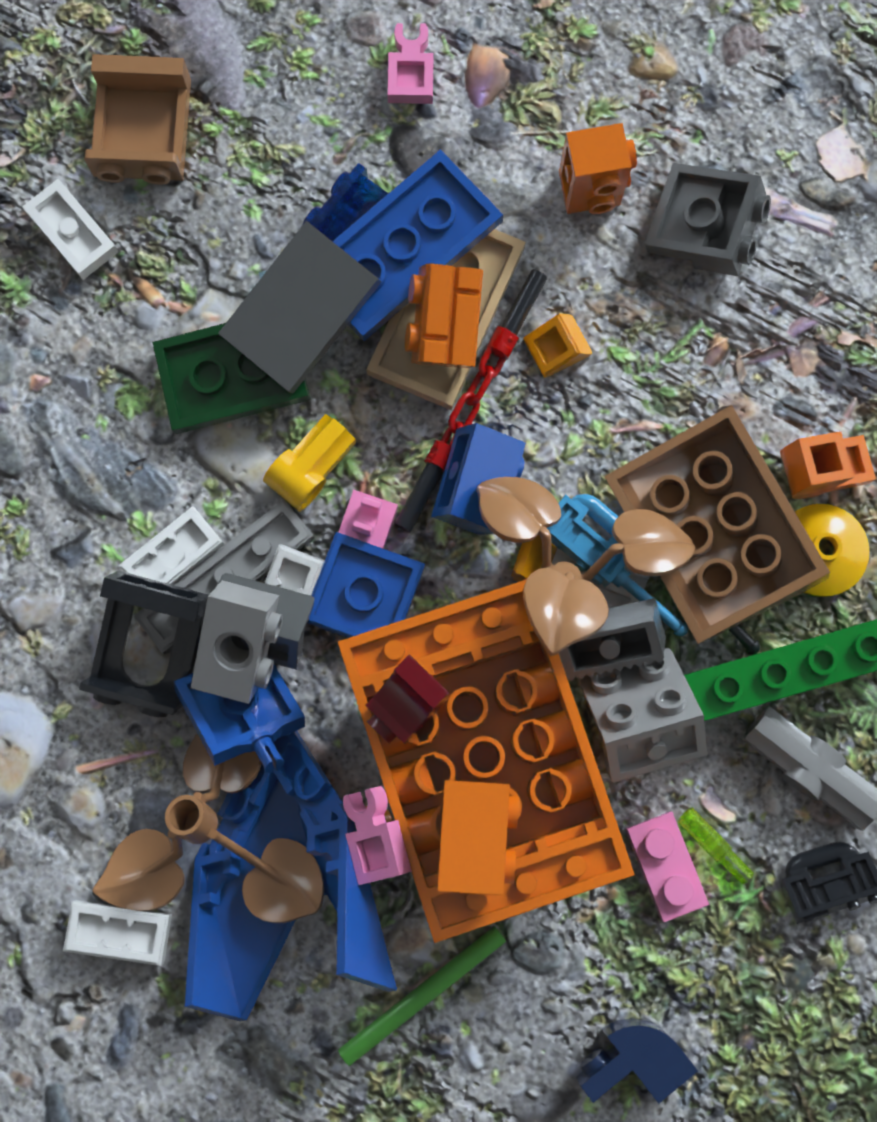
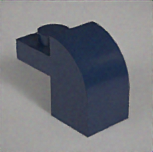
(636, 1048)

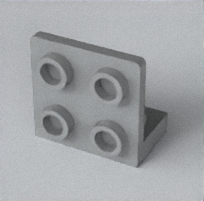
(645, 717)

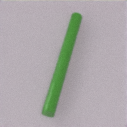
(421, 996)

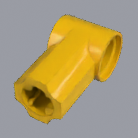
(302, 472)

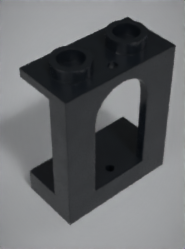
(108, 676)

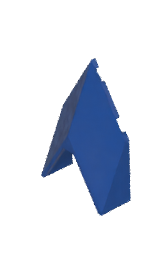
(232, 947)

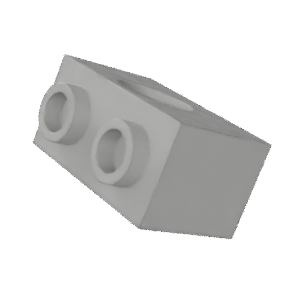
(219, 663)

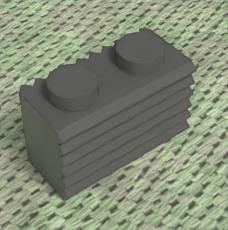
(628, 637)

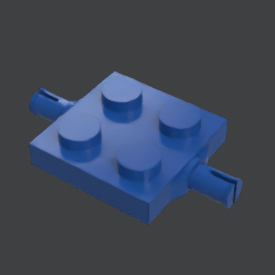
(239, 727)

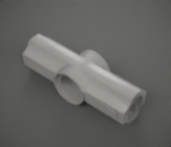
(813, 767)

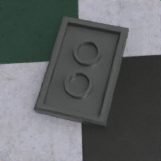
(299, 307)

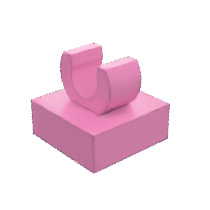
(368, 519)

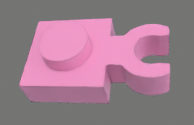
(411, 69)
(376, 846)

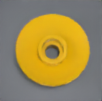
(849, 543)

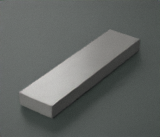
(244, 556)

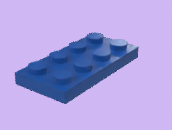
(422, 221)

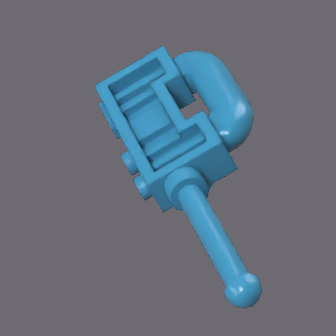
(587, 546)

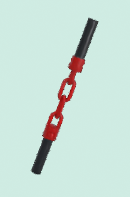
(501, 346)

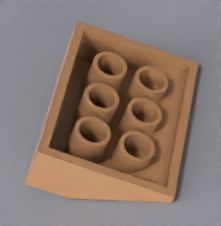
(743, 528)

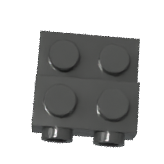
(709, 218)

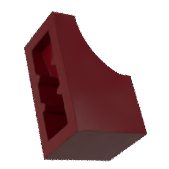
(405, 702)

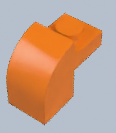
(826, 464)

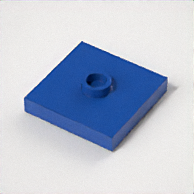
(363, 587)

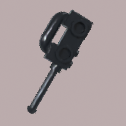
(827, 894)

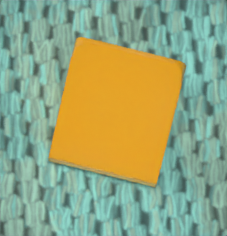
(557, 344)
(529, 559)

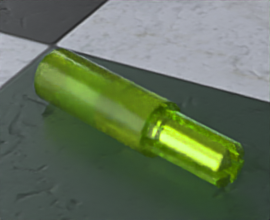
(714, 844)

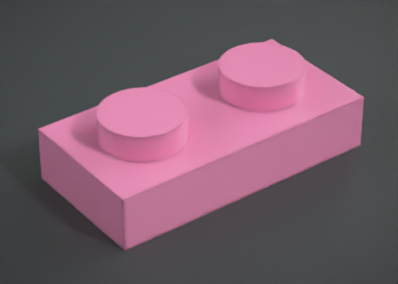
(667, 866)

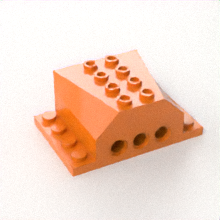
(503, 724)

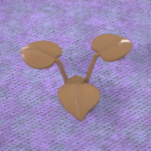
(558, 597)
(144, 869)

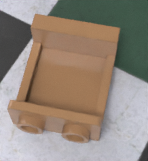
(139, 118)

